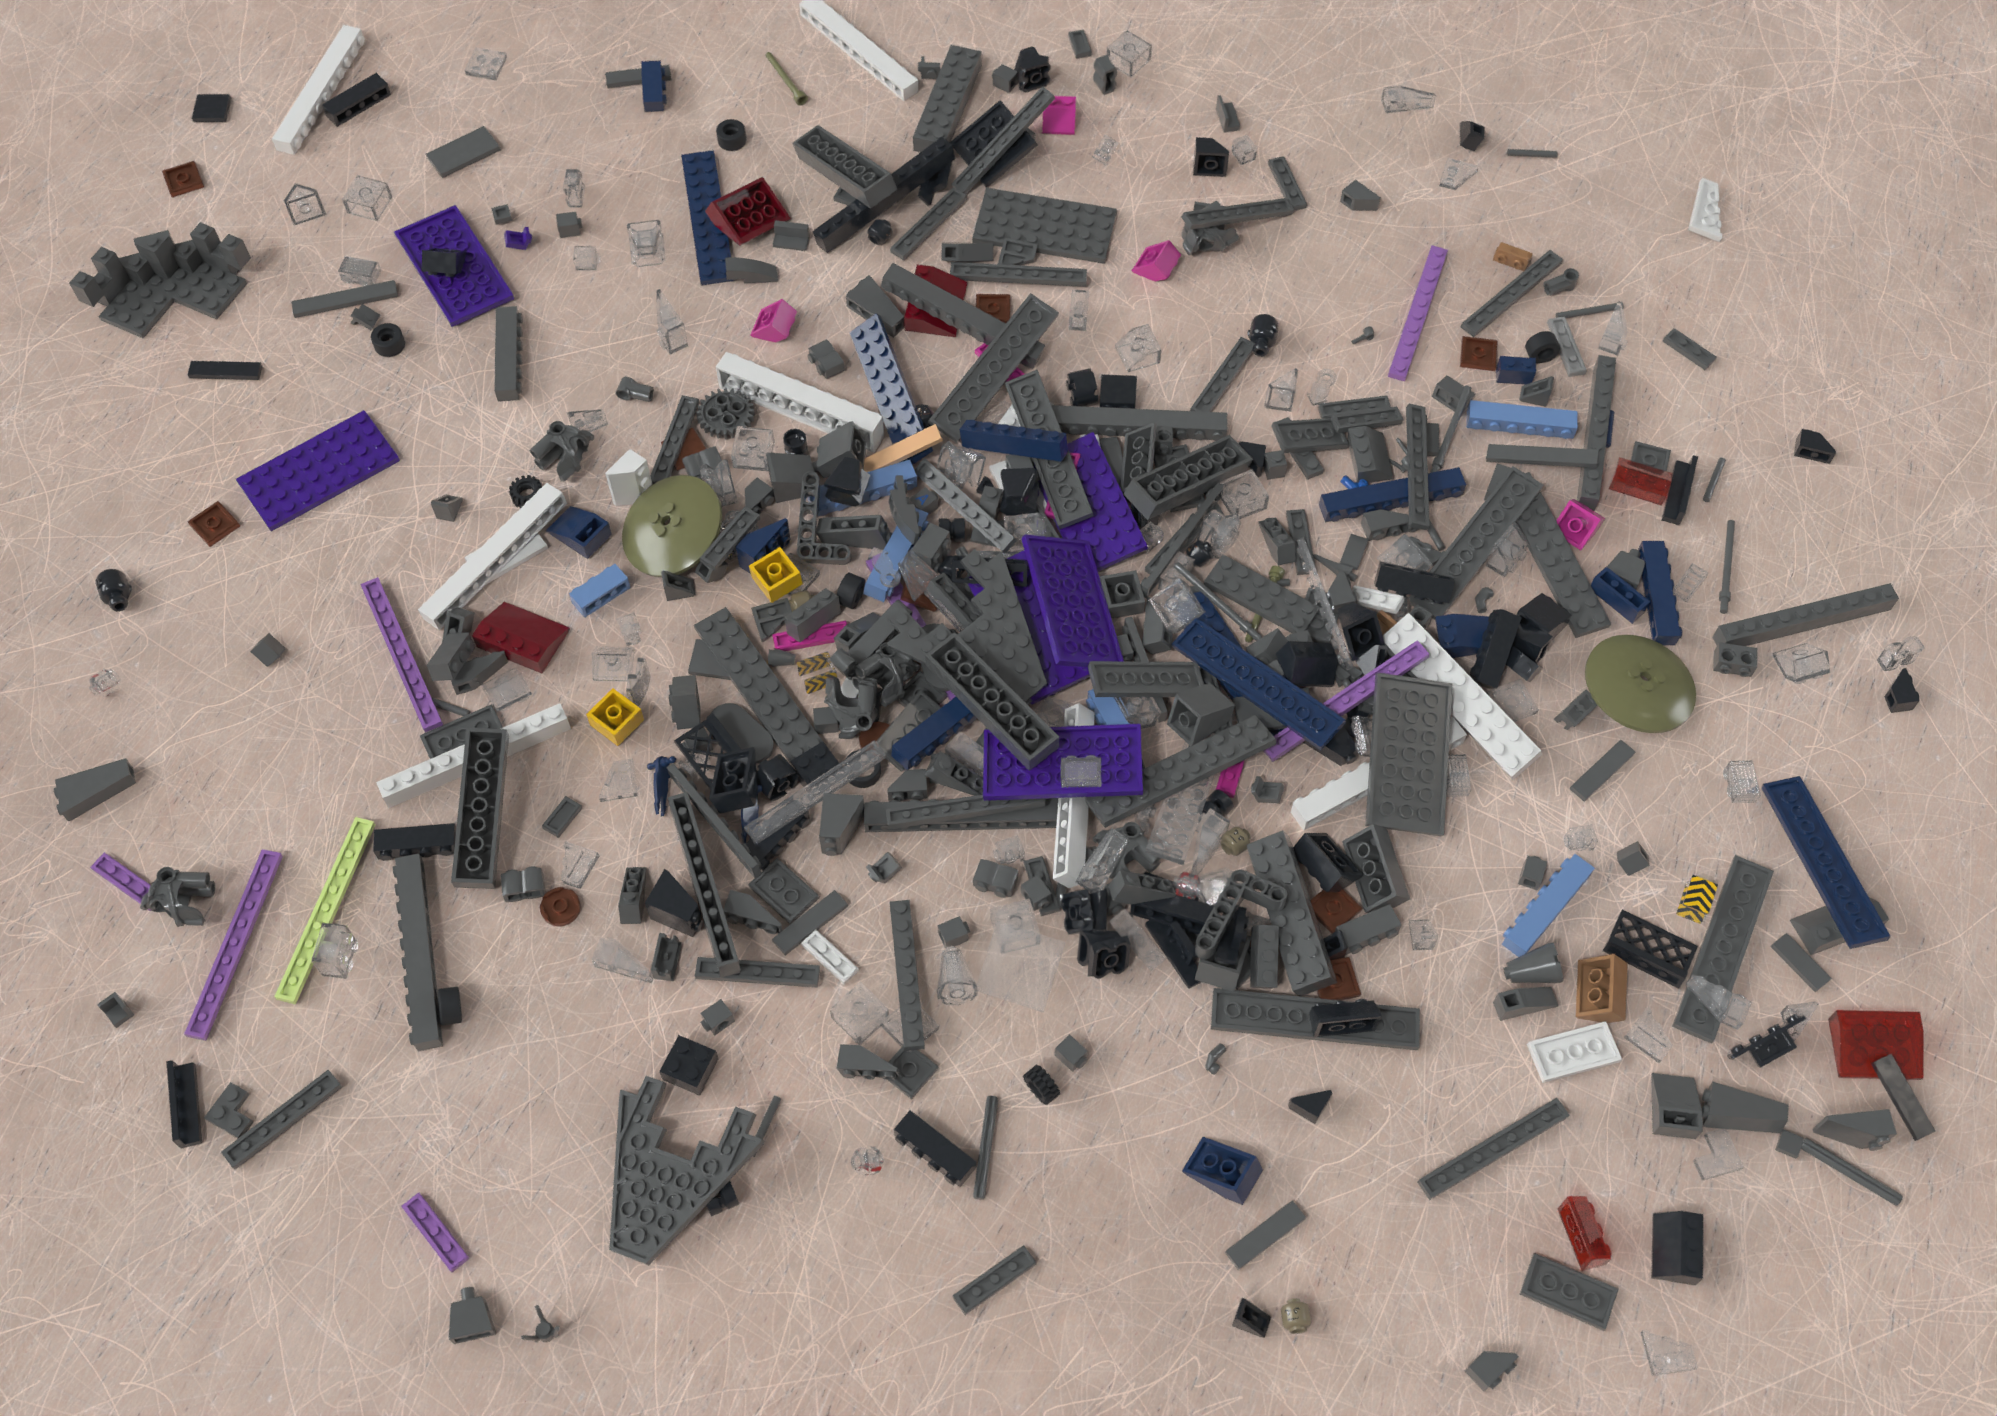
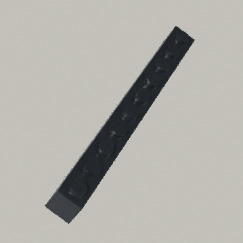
(906, 179)

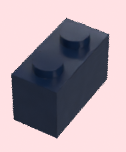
(1515, 370)

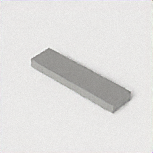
(1568, 349)

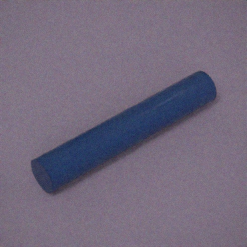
(1610, 429)

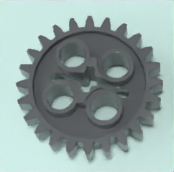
(724, 412)

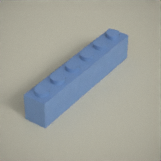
(1521, 419)
(879, 486)
(897, 548)
(1548, 905)

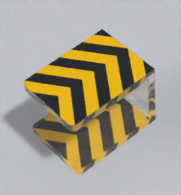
(813, 664)
(1696, 899)

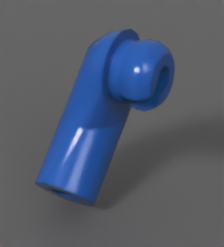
(1349, 484)

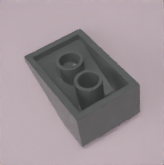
(1219, 973)
(1859, 1129)

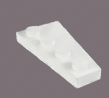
(1706, 211)

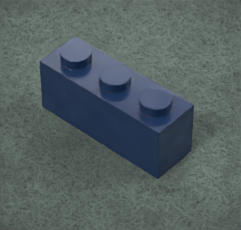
(653, 86)
(1619, 595)

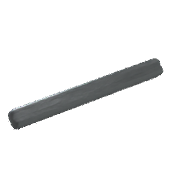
(985, 1147)
(1852, 1172)

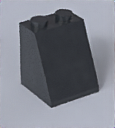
(1544, 615)
(1360, 629)
(673, 906)

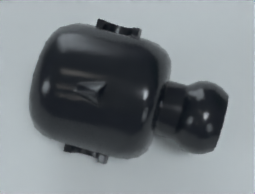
(1263, 333)
(113, 589)

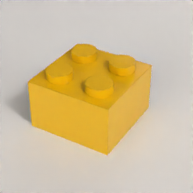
(775, 575)
(615, 717)

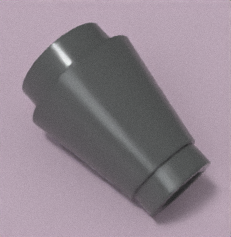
(780, 658)

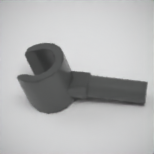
(1368, 335)

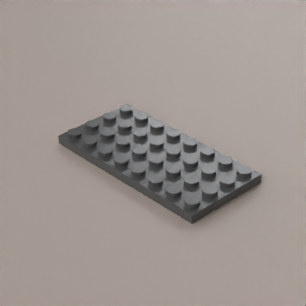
(1054, 224)
(1409, 754)

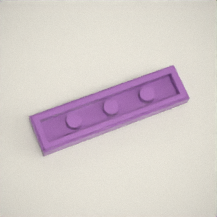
(121, 877)
(435, 1232)

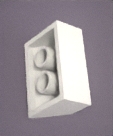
(628, 478)

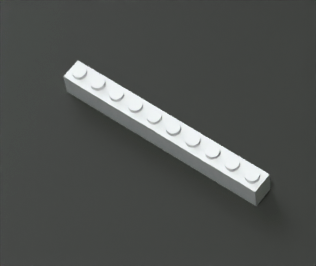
(859, 48)
(318, 90)
(493, 555)
(449, 765)
(1348, 789)
(1071, 818)

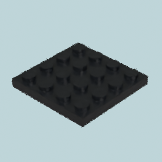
(982, 132)

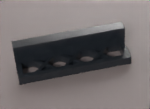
(1679, 491)
(1013, 565)
(184, 1104)

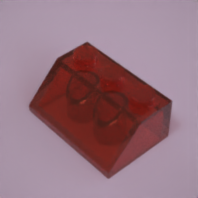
(1640, 481)
(1584, 1232)

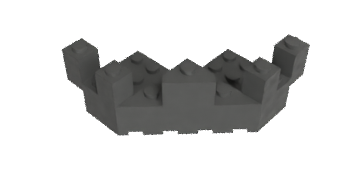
(147, 283)

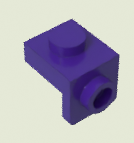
(518, 240)

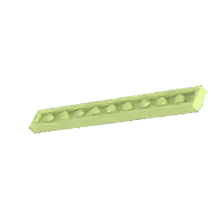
(325, 909)

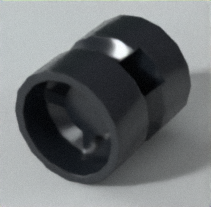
(795, 442)
(956, 528)
(1218, 802)
(728, 1200)

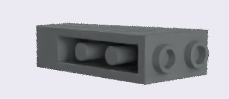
(870, 299)
(854, 531)
(92, 787)
(1741, 1110)

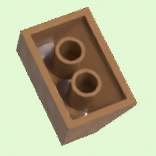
(1601, 989)

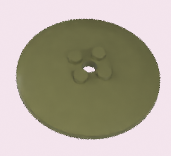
(693, 525)
(1645, 706)

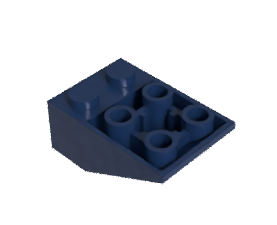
(580, 530)
(762, 542)

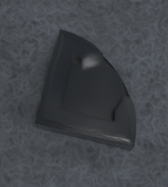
(985, 482)

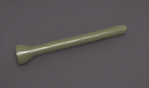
(799, 96)
(1275, 574)

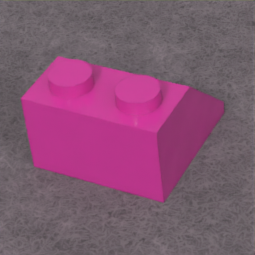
(1060, 116)
(1157, 261)
(774, 322)
(1579, 523)

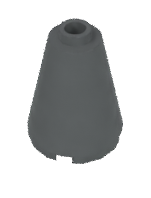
(1535, 966)

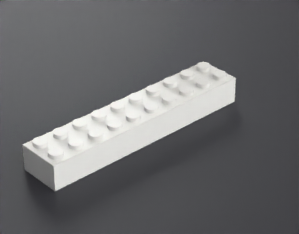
(797, 399)
(1469, 703)

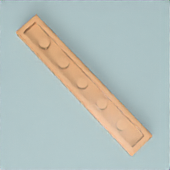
(903, 449)

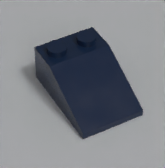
(1461, 633)
(1223, 1169)

